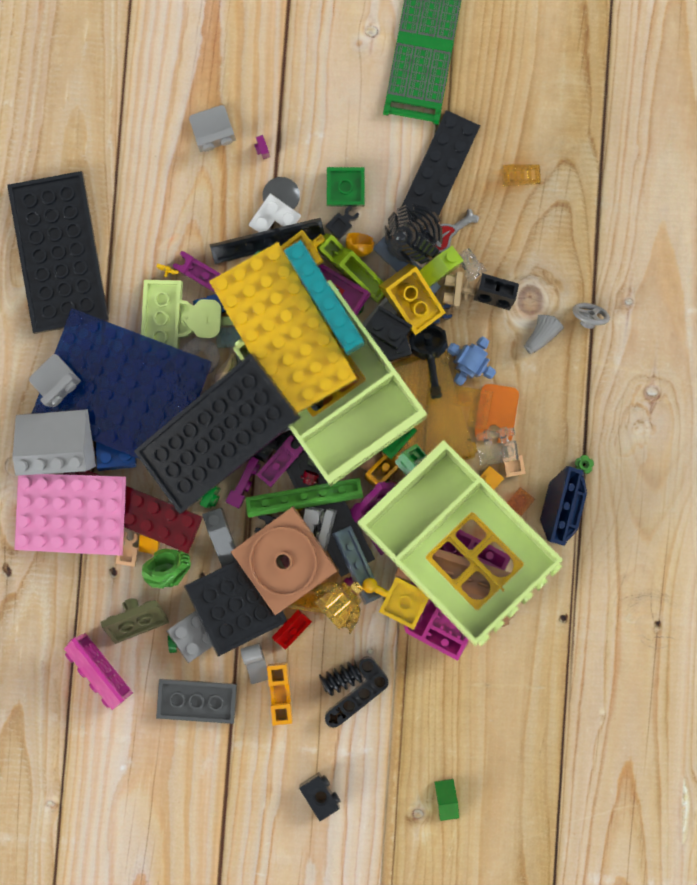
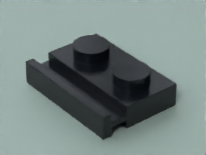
(388, 327)

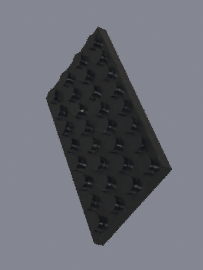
(57, 250)
(217, 433)

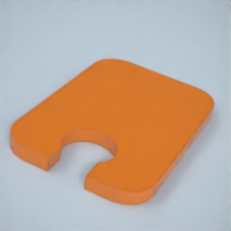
(502, 408)

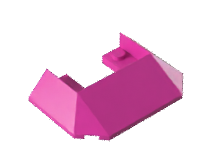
(433, 625)

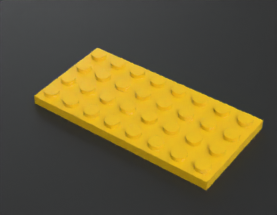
(283, 327)

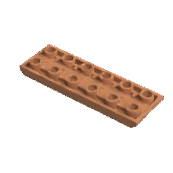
(454, 565)

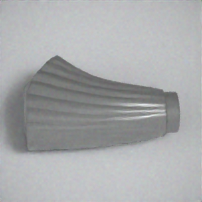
(545, 331)

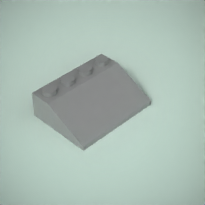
(53, 443)

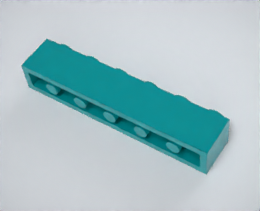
(324, 297)

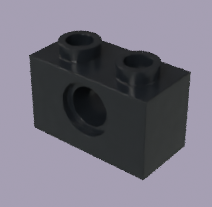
(324, 807)

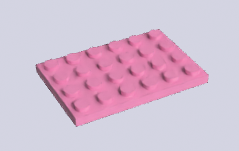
(70, 514)

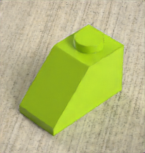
(441, 266)

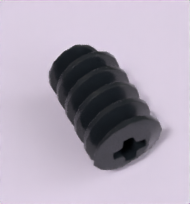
(341, 678)

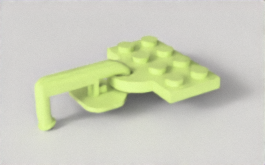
(171, 318)

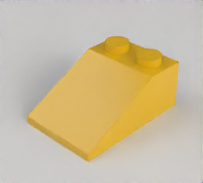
(412, 298)

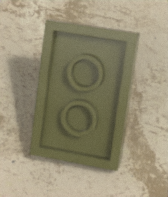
(134, 620)

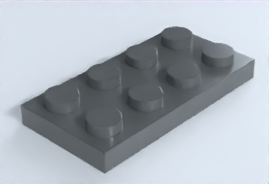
(196, 701)

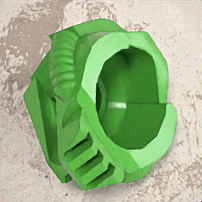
(166, 568)

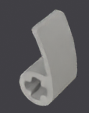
(255, 663)

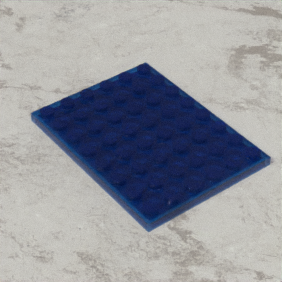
(126, 381)

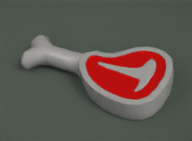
(451, 230)

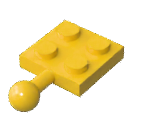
(401, 603)

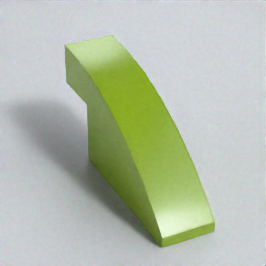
(351, 266)

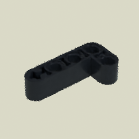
(354, 696)

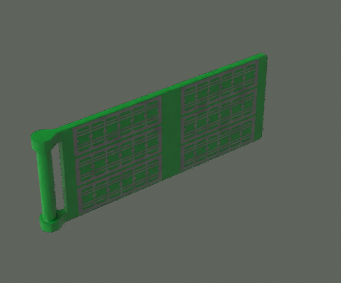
(422, 57)

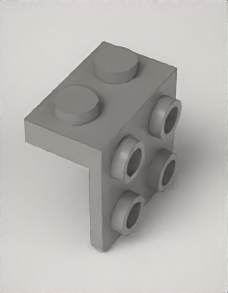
(212, 128)
(54, 381)

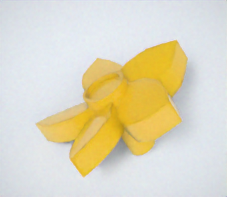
(167, 269)

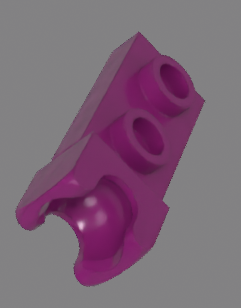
(196, 271)
(279, 462)
(381, 489)
(236, 497)

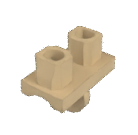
(455, 281)

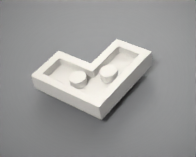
(271, 211)

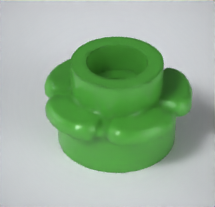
(584, 459)

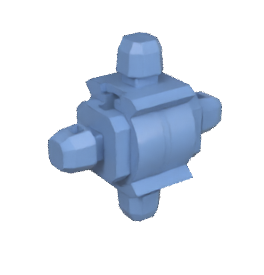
(471, 361)

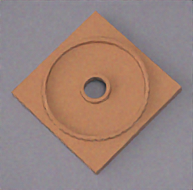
(307, 566)

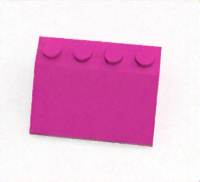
(97, 670)

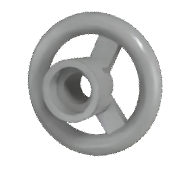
(589, 317)

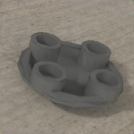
(284, 190)

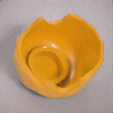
(360, 244)

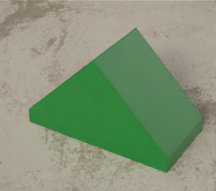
(447, 799)

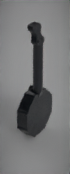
(427, 346)

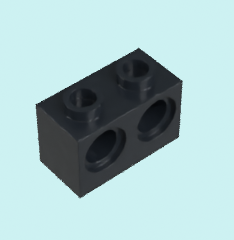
(496, 291)

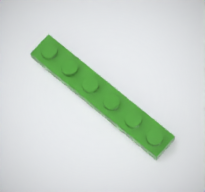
(303, 497)

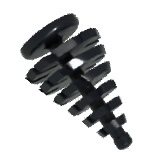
(413, 234)

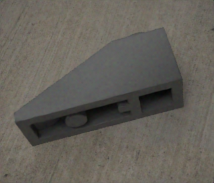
(220, 535)

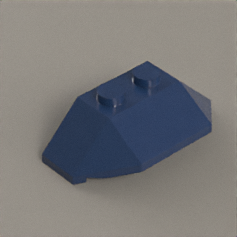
(563, 505)

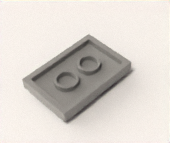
(190, 637)

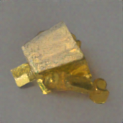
(339, 603)

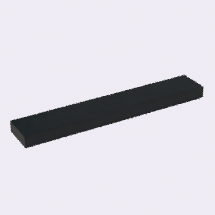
(252, 243)

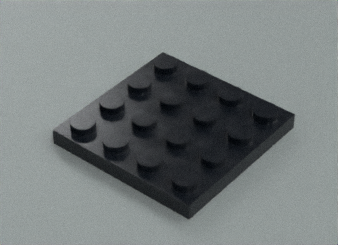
(231, 608)

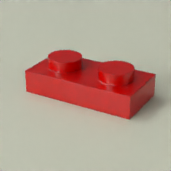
(291, 629)

